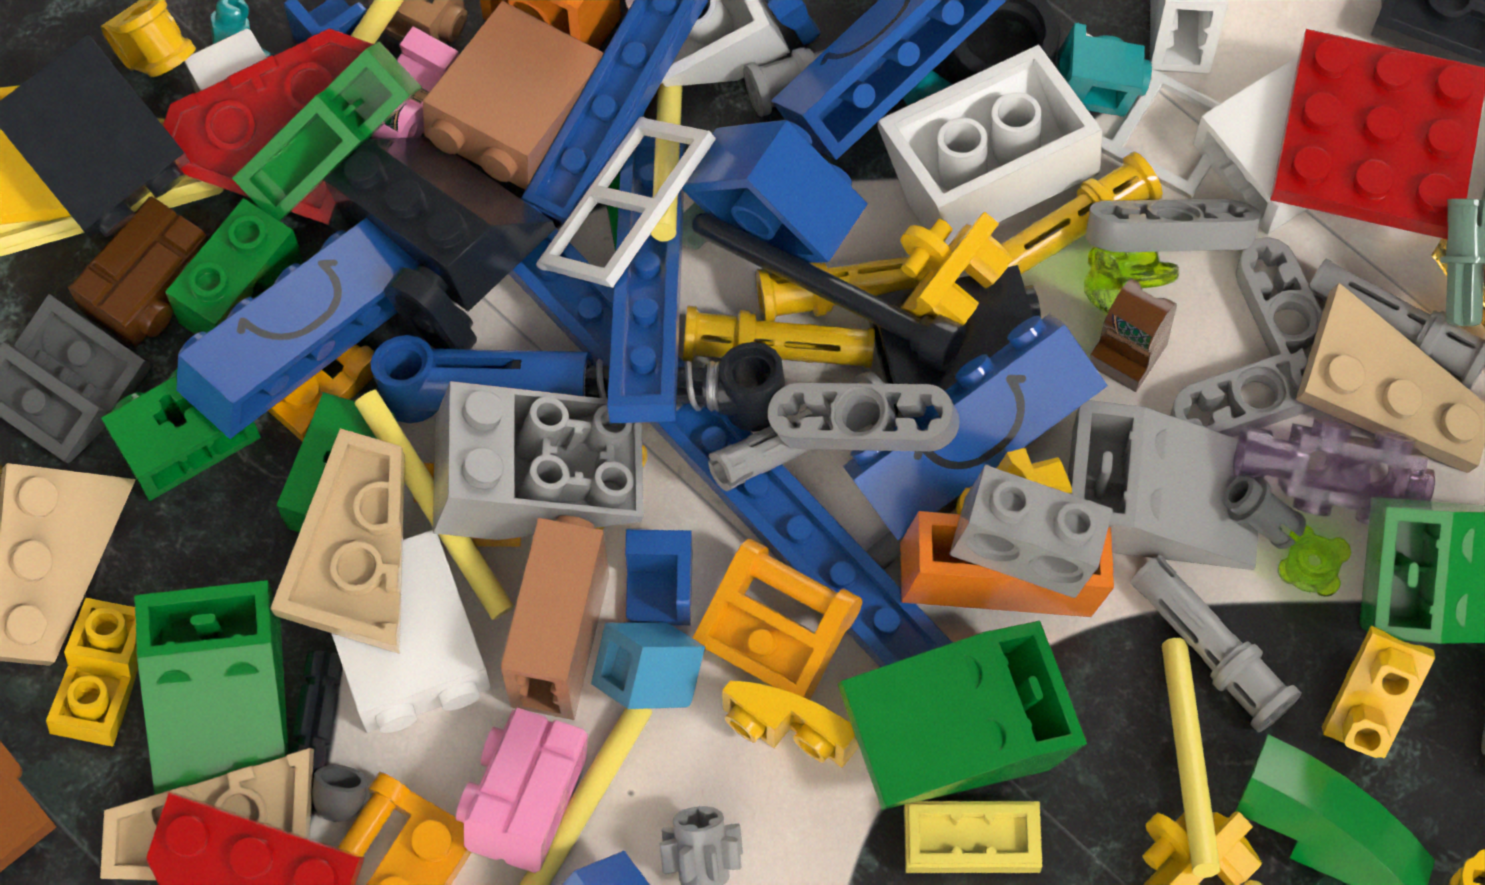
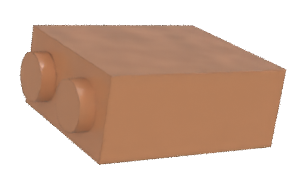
(508, 94)
(556, 617)

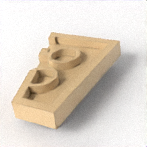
(1386, 383)
(351, 546)
(49, 550)
(267, 792)

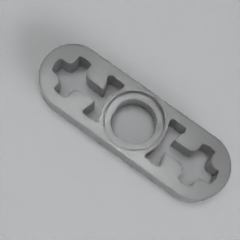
(1172, 225)
(910, 400)

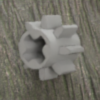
(701, 847)

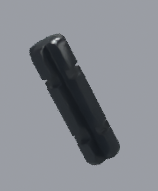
(317, 705)

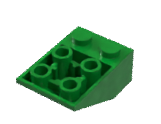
(1425, 571)
(210, 681)
(963, 716)

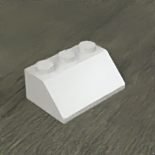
(724, 41)
(992, 143)

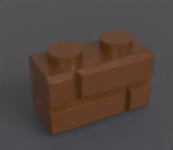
(130, 275)

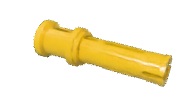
(1133, 176)
(877, 277)
(717, 333)

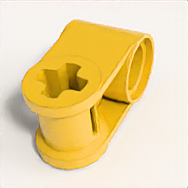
(147, 38)

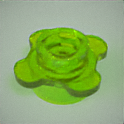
(1310, 578)

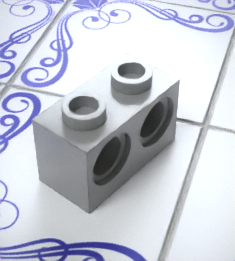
(1031, 531)

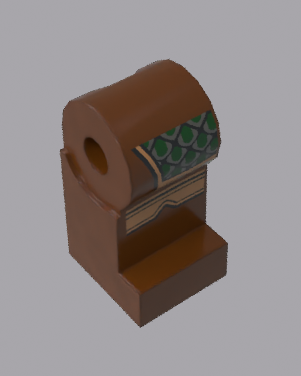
(1133, 335)

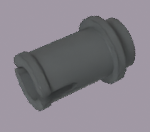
(1253, 503)

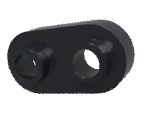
(428, 310)

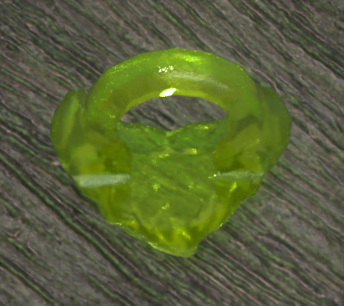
(1112, 270)

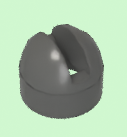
(338, 792)

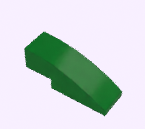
(327, 131)
(1331, 819)

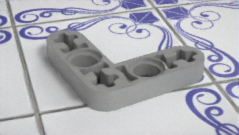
(1279, 372)

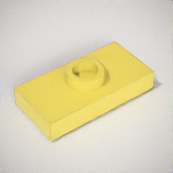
(973, 837)

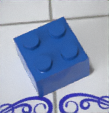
(776, 189)

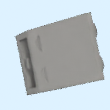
(529, 457)
(1161, 482)

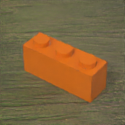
(943, 580)

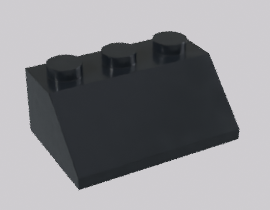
(439, 212)

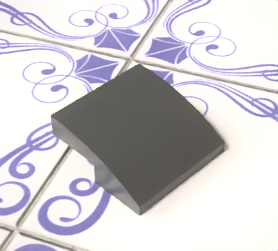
(65, 378)

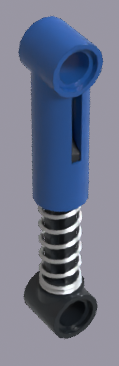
(416, 378)

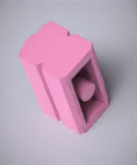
(523, 789)

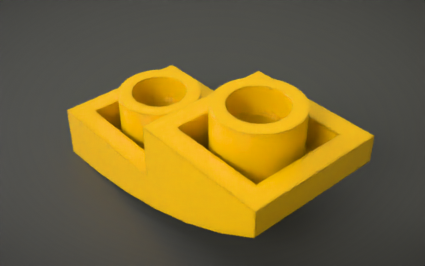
(98, 674)
(771, 712)

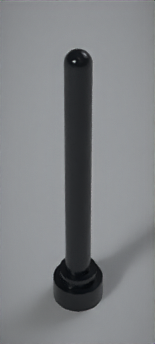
(933, 338)

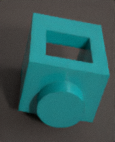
(1104, 70)

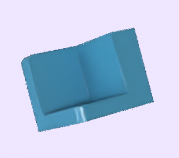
(647, 665)

